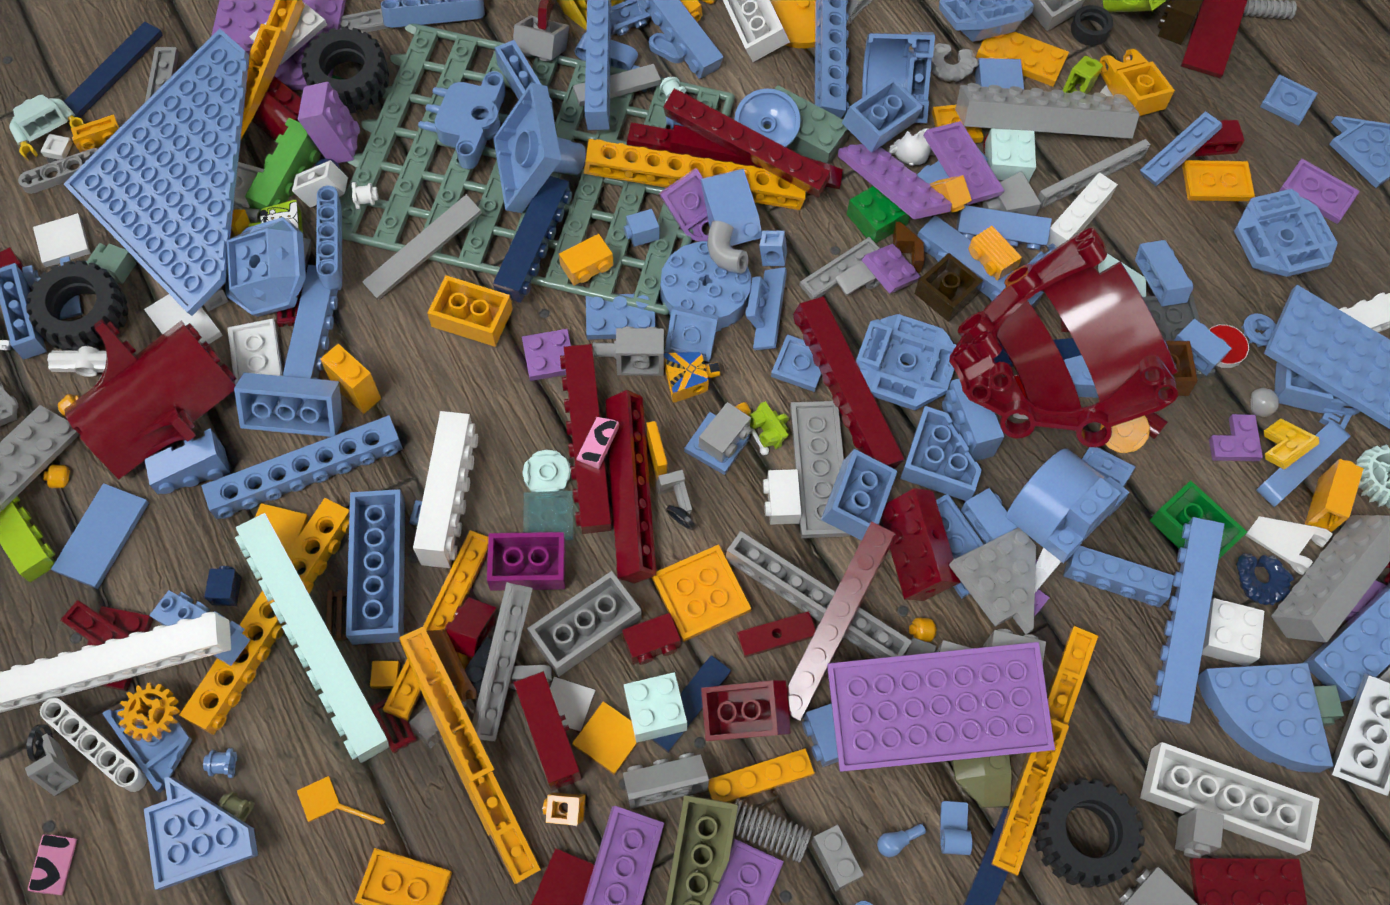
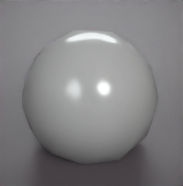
(1264, 402)

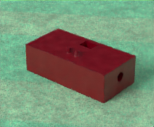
(547, 731)

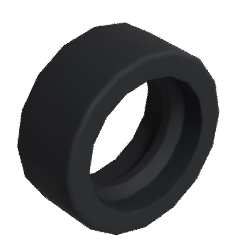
(1096, 14)

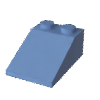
(731, 201)

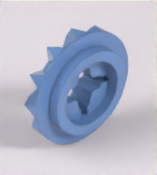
(1259, 322)

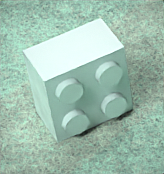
(1011, 152)
(655, 707)

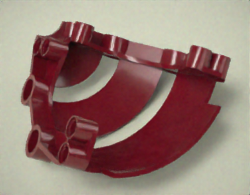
(1108, 326)

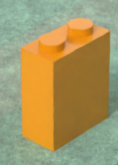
(354, 379)
(1334, 495)

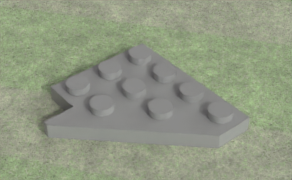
(1002, 578)

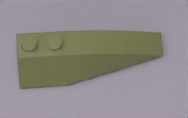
(701, 850)

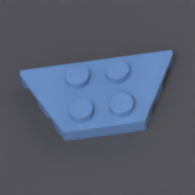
(155, 758)

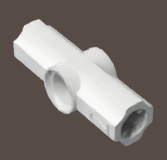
(85, 361)

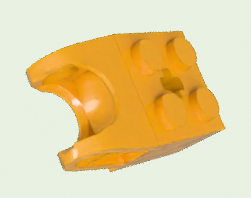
(1138, 81)

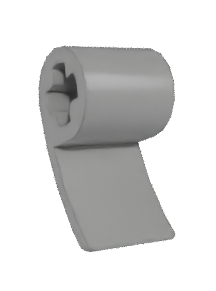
(855, 278)

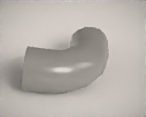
(721, 251)

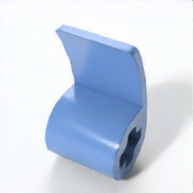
(953, 829)

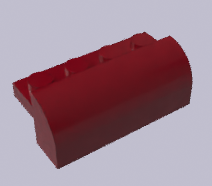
(275, 109)

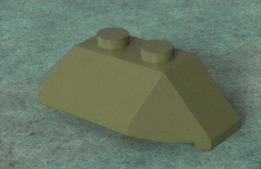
(985, 779)

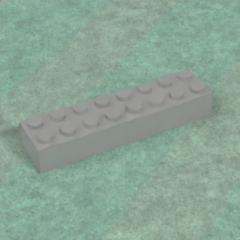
(1046, 111)

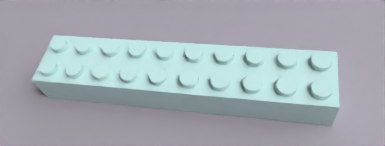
(314, 642)

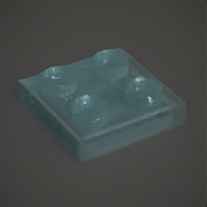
(548, 512)

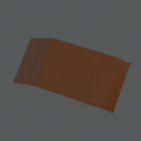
(908, 242)

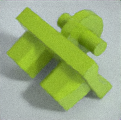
(771, 423)

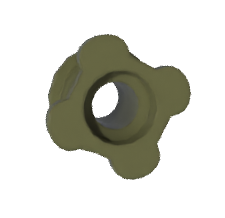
(236, 806)

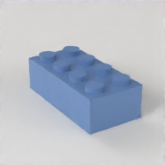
(289, 404)

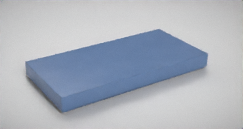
(959, 533)
(100, 536)

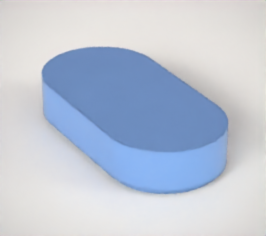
(661, 46)

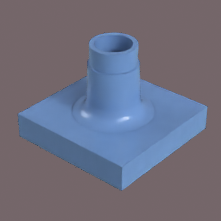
(531, 150)

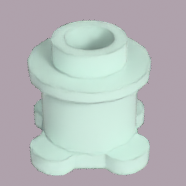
(669, 84)

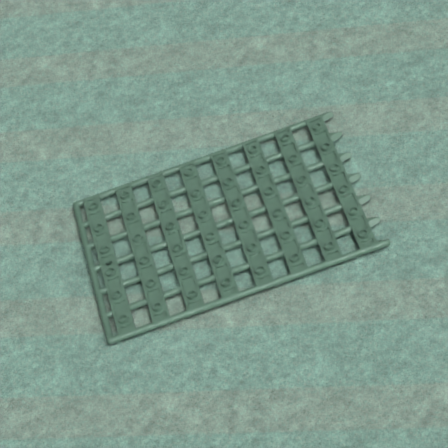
(456, 180)

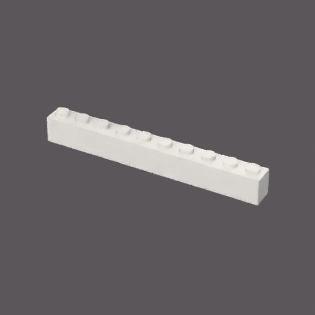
(114, 660)

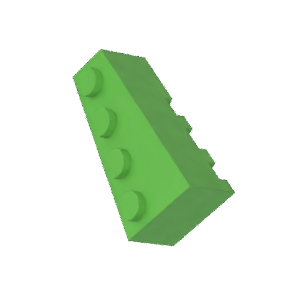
(292, 156)

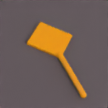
(321, 799)

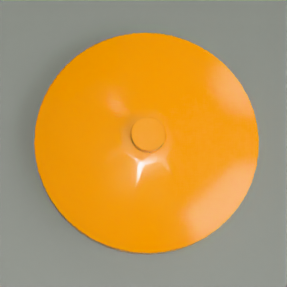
(797, 21)

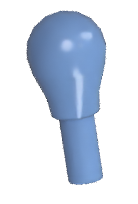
(893, 842)

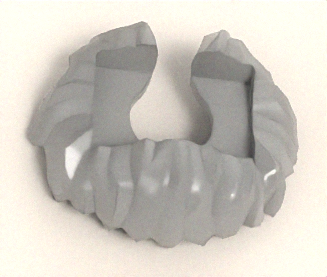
(952, 72)

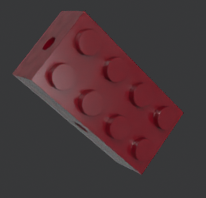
(920, 545)

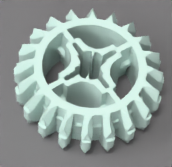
(1374, 477)

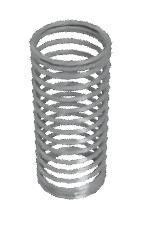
(801, 844)

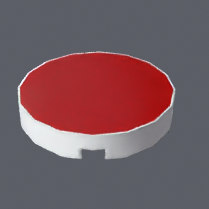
(1234, 339)

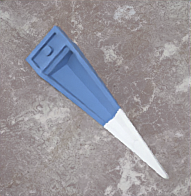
(1106, 465)

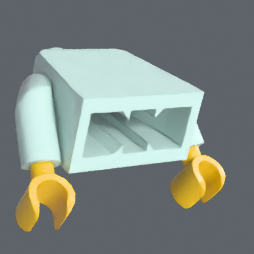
(37, 118)

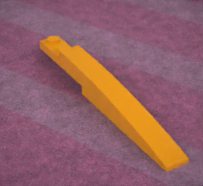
(268, 52)
(468, 755)
(1040, 765)

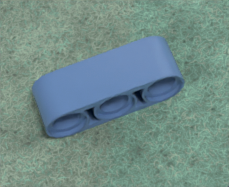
(621, 55)

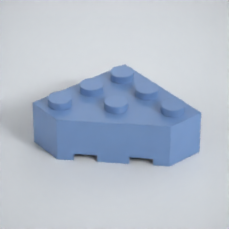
(941, 457)

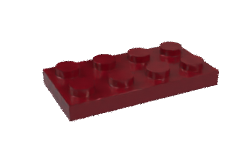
(1247, 881)

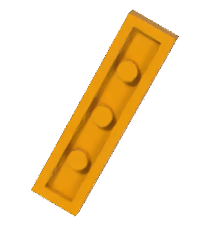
(761, 777)

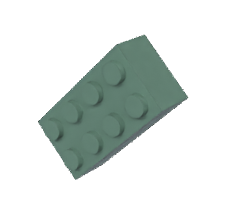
(819, 131)

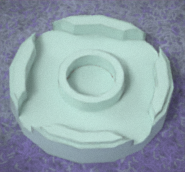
(547, 472)

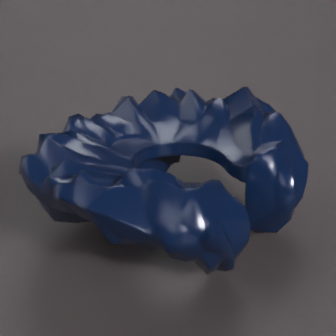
(1260, 592)

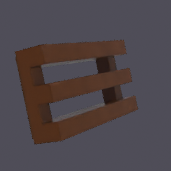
(340, 594)

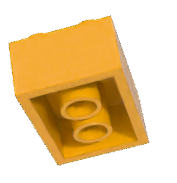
(470, 310)

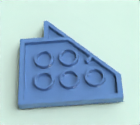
(1365, 147)
(193, 836)

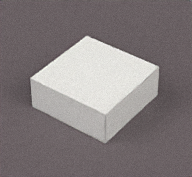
(56, 147)

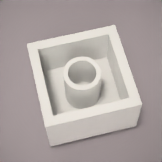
(1233, 632)

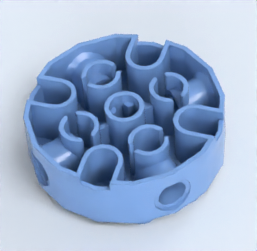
(698, 284)

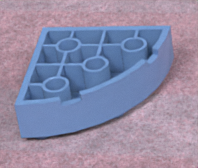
(1270, 713)

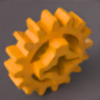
(159, 716)

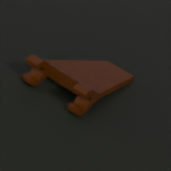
(452, 664)

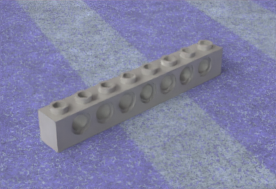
(811, 596)

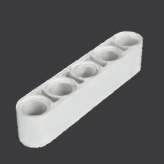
(85, 736)

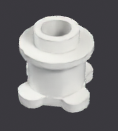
(364, 194)

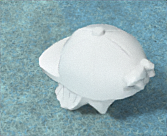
(912, 149)

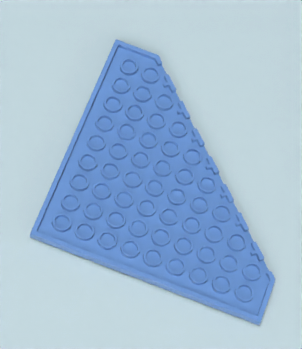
(172, 174)

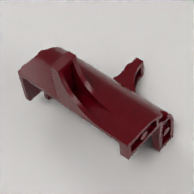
(148, 396)

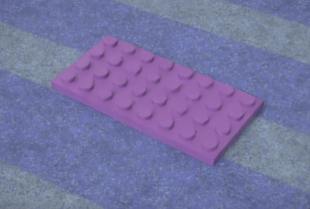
(940, 706)

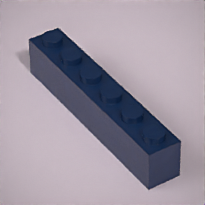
(532, 239)

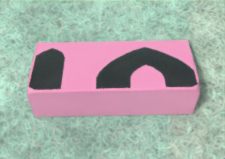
(598, 442)
(52, 865)

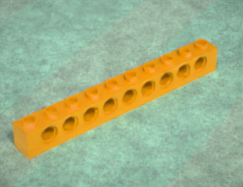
(663, 175)
(256, 620)

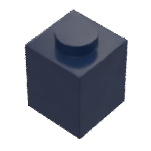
(223, 586)

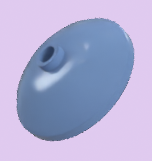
(770, 108)

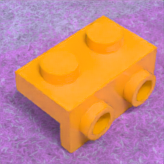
(94, 133)

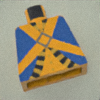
(688, 374)

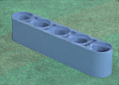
(405, 12)
(329, 237)
(1286, 480)

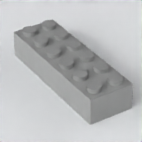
(1336, 579)

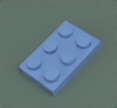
(606, 316)

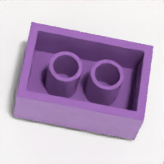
(328, 122)

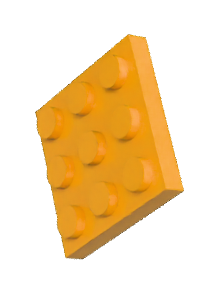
(701, 593)

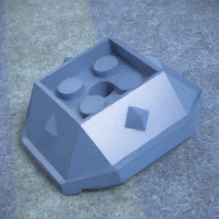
(985, 17)
(1285, 234)
(266, 267)
(909, 341)

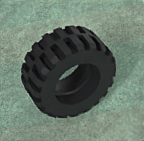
(348, 46)
(58, 288)
(1116, 815)

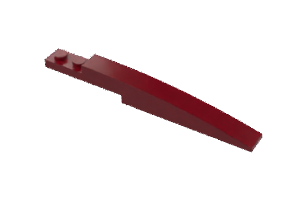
(685, 141)

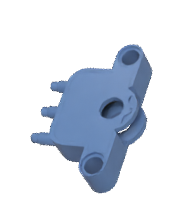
(465, 114)

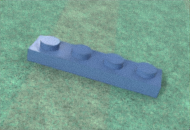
(1181, 148)

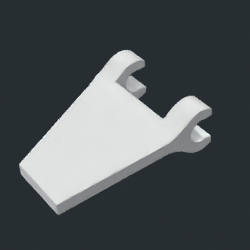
(1288, 540)

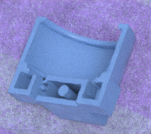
(890, 57)
(1062, 490)

